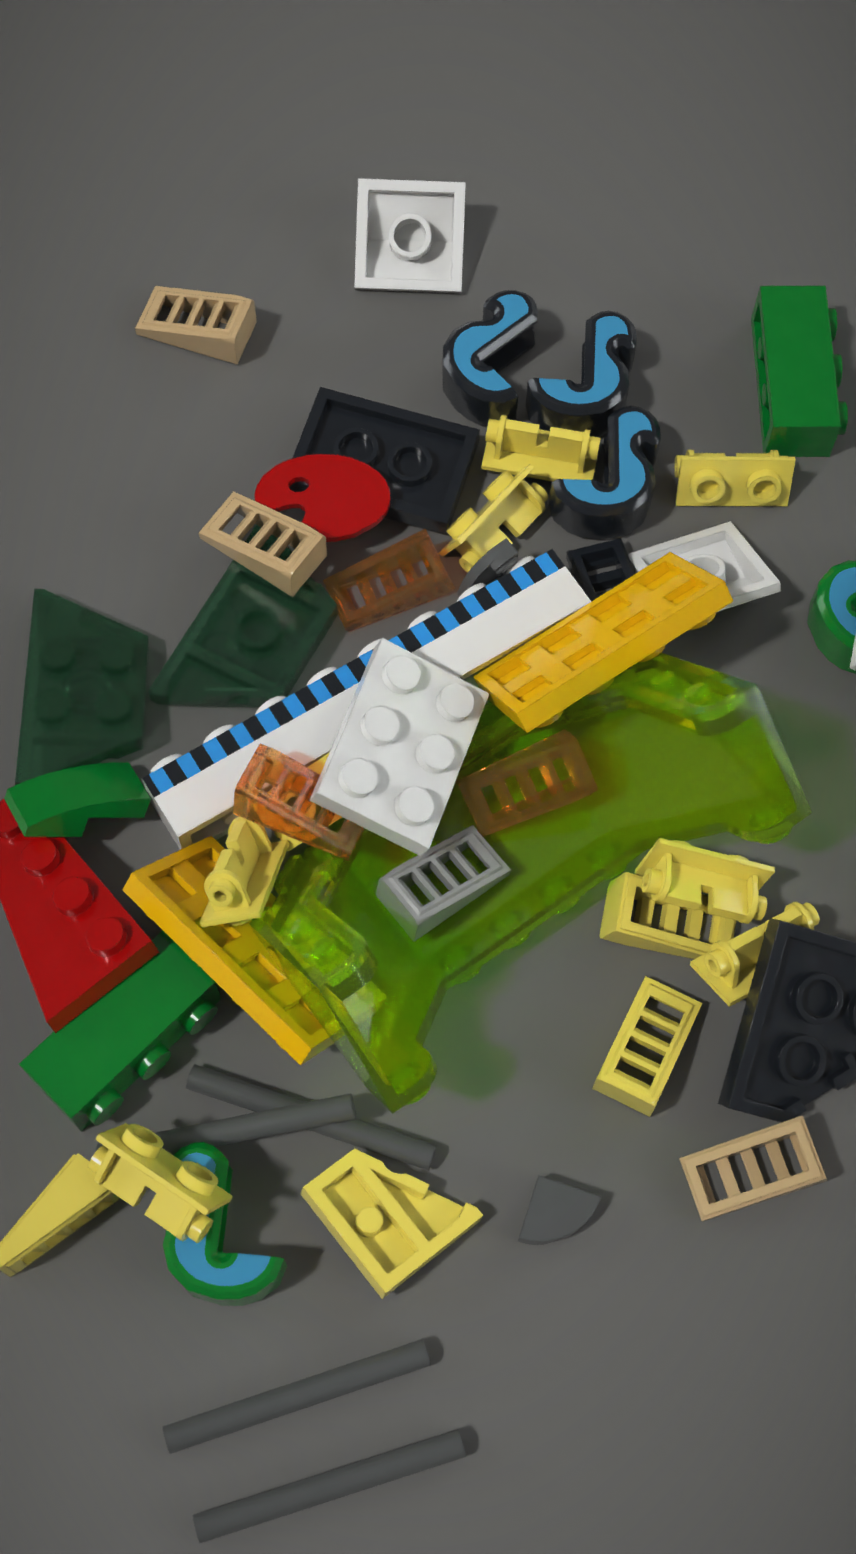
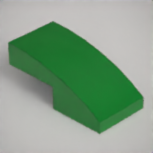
(66, 798)

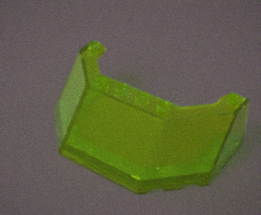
(672, 760)

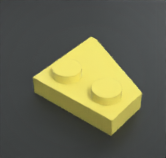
(385, 1218)

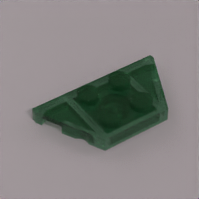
(246, 641)
(80, 689)

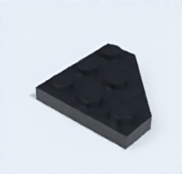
(794, 1024)

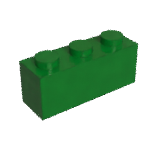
(797, 371)
(123, 1035)

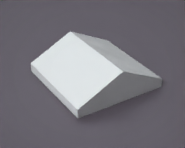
(409, 235)
(722, 553)

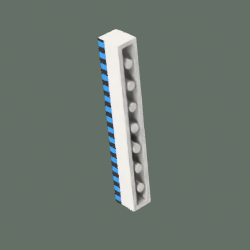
(484, 625)

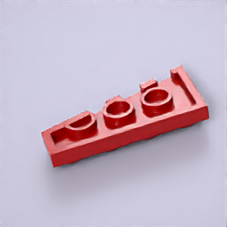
(65, 923)

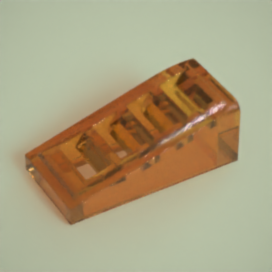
(399, 555)
(556, 795)
(271, 811)

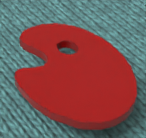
(341, 496)

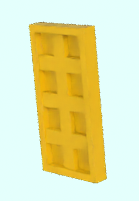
(603, 641)
(232, 955)

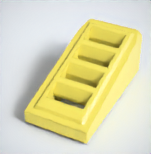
(618, 928)
(627, 1088)
(57, 1212)

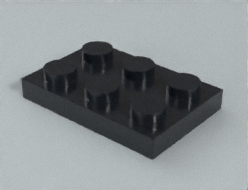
(415, 453)

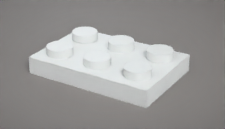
(400, 747)

